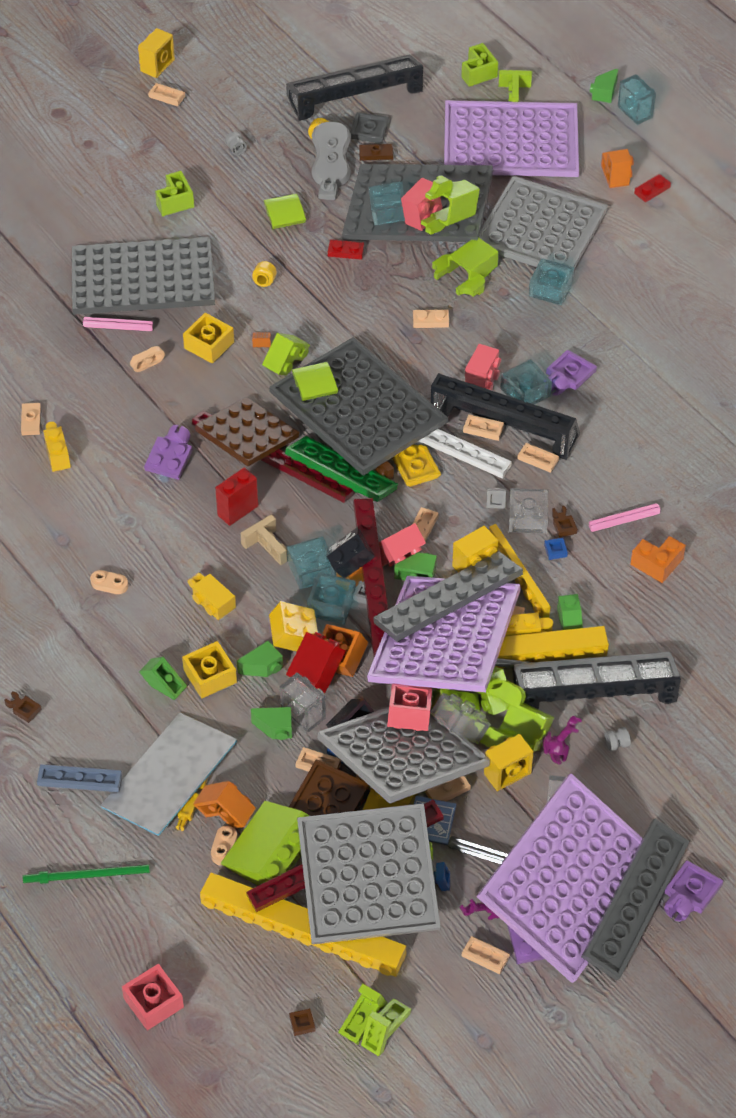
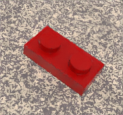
(652, 188)
(346, 249)

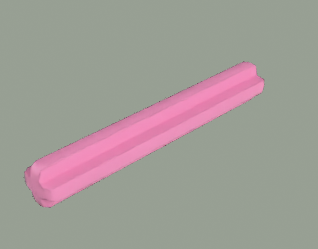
(121, 324)
(624, 517)

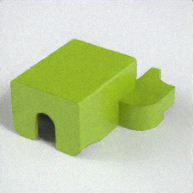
(463, 203)
(476, 258)
(519, 719)

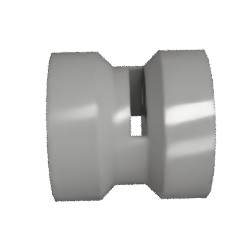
(235, 143)
(617, 739)

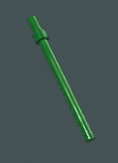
(44, 877)

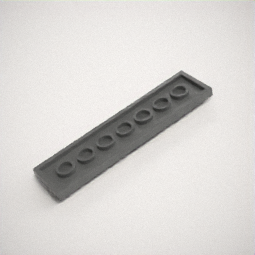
(447, 596)
(635, 899)

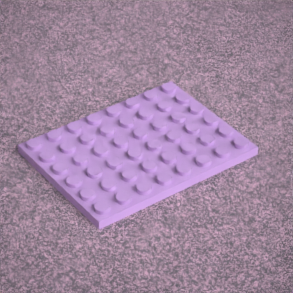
(513, 137)
(452, 651)
(562, 875)

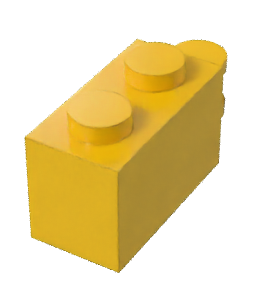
(56, 447)
(212, 595)
(528, 624)

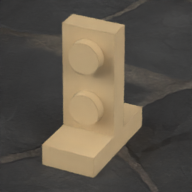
(263, 533)

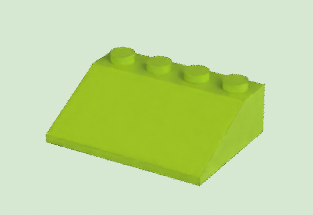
(267, 844)

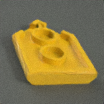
(416, 465)

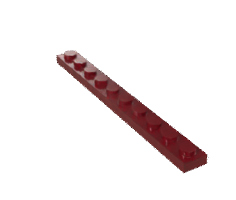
(299, 470)
(371, 571)
(293, 880)

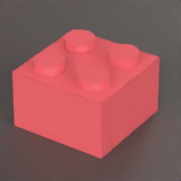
(417, 206)
(483, 367)
(401, 545)
(409, 707)
(152, 997)

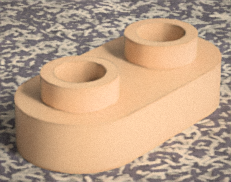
(147, 359)
(108, 582)
(223, 843)

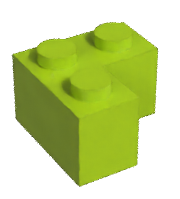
(480, 65)
(176, 195)
(283, 352)
(489, 702)

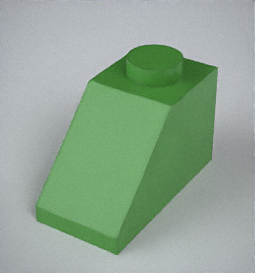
(604, 86)
(416, 565)
(569, 612)
(261, 661)
(163, 677)
(273, 721)

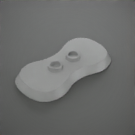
(331, 144)

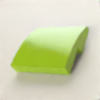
(284, 211)
(315, 381)

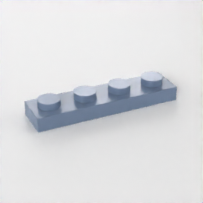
(79, 778)

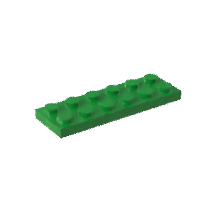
(333, 465)

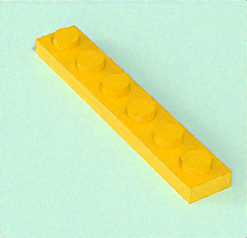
(526, 582)

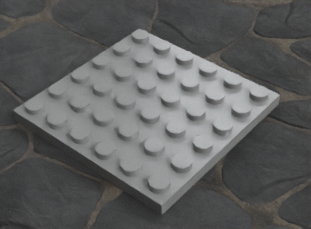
(541, 223)
(401, 759)
(368, 874)

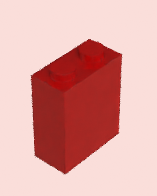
(237, 496)
(317, 660)

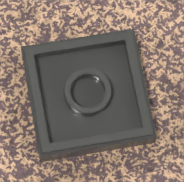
(369, 127)

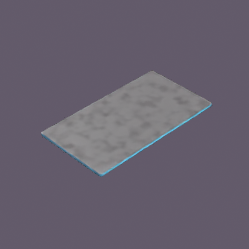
(169, 773)

